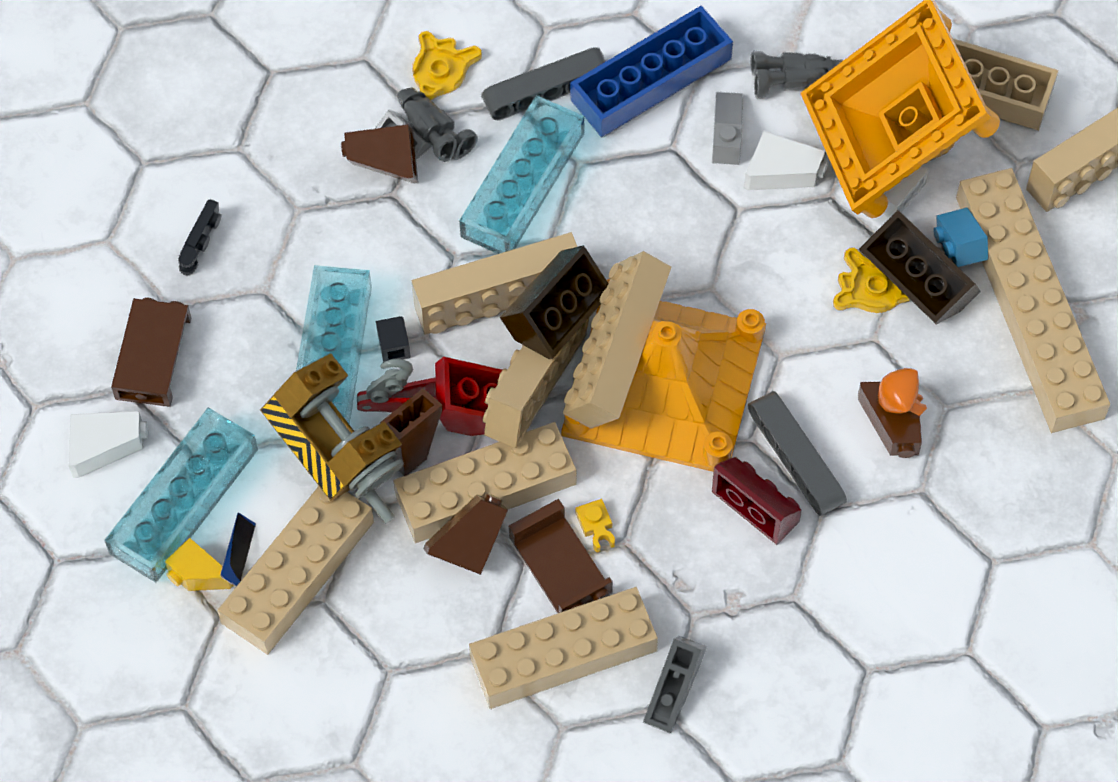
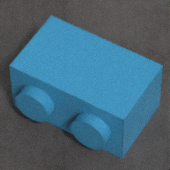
(961, 237)

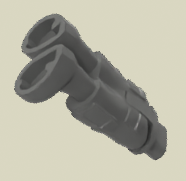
(795, 70)
(436, 126)

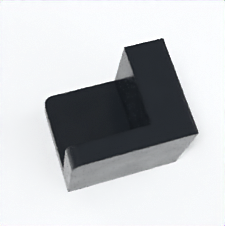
(393, 338)

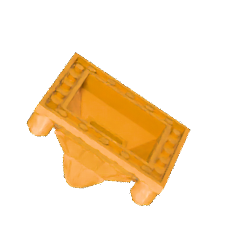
(896, 106)
(685, 388)

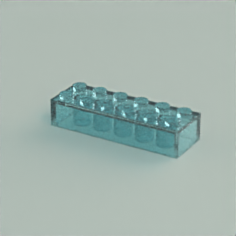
(522, 176)
(337, 325)
(181, 494)

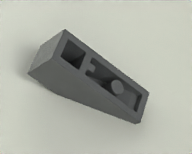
(674, 683)

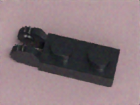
(198, 237)

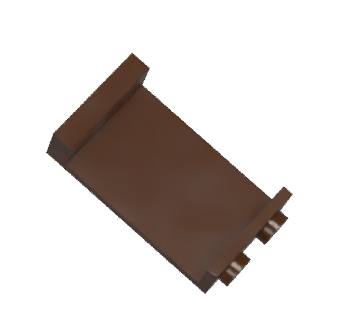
(149, 351)
(558, 558)

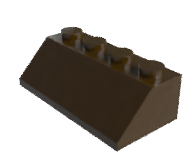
(919, 269)
(556, 302)

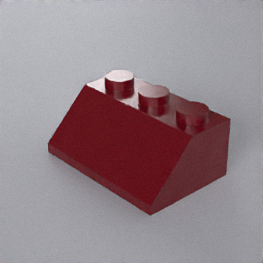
(755, 499)

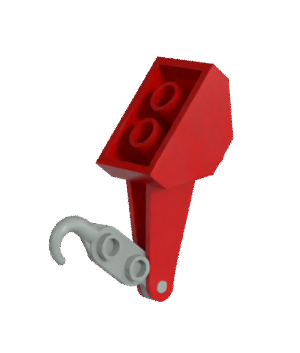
(456, 385)

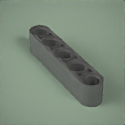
(548, 82)
(797, 453)

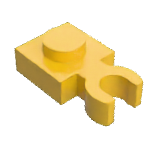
(595, 521)

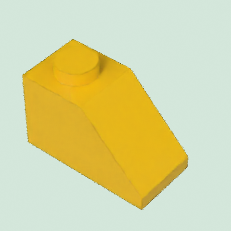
(195, 569)

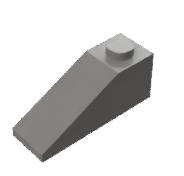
(727, 128)

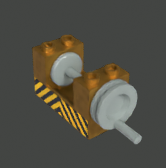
(326, 442)

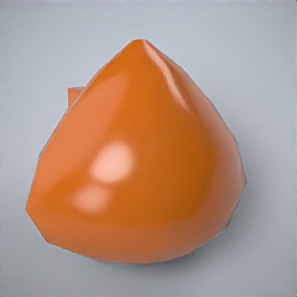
(900, 392)

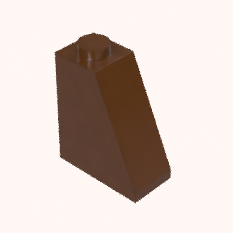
(383, 151)
(415, 428)
(897, 431)
(469, 534)

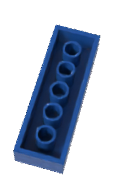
(651, 71)

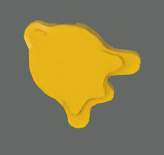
(440, 66)
(866, 286)

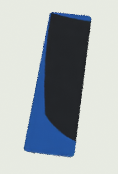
(238, 549)

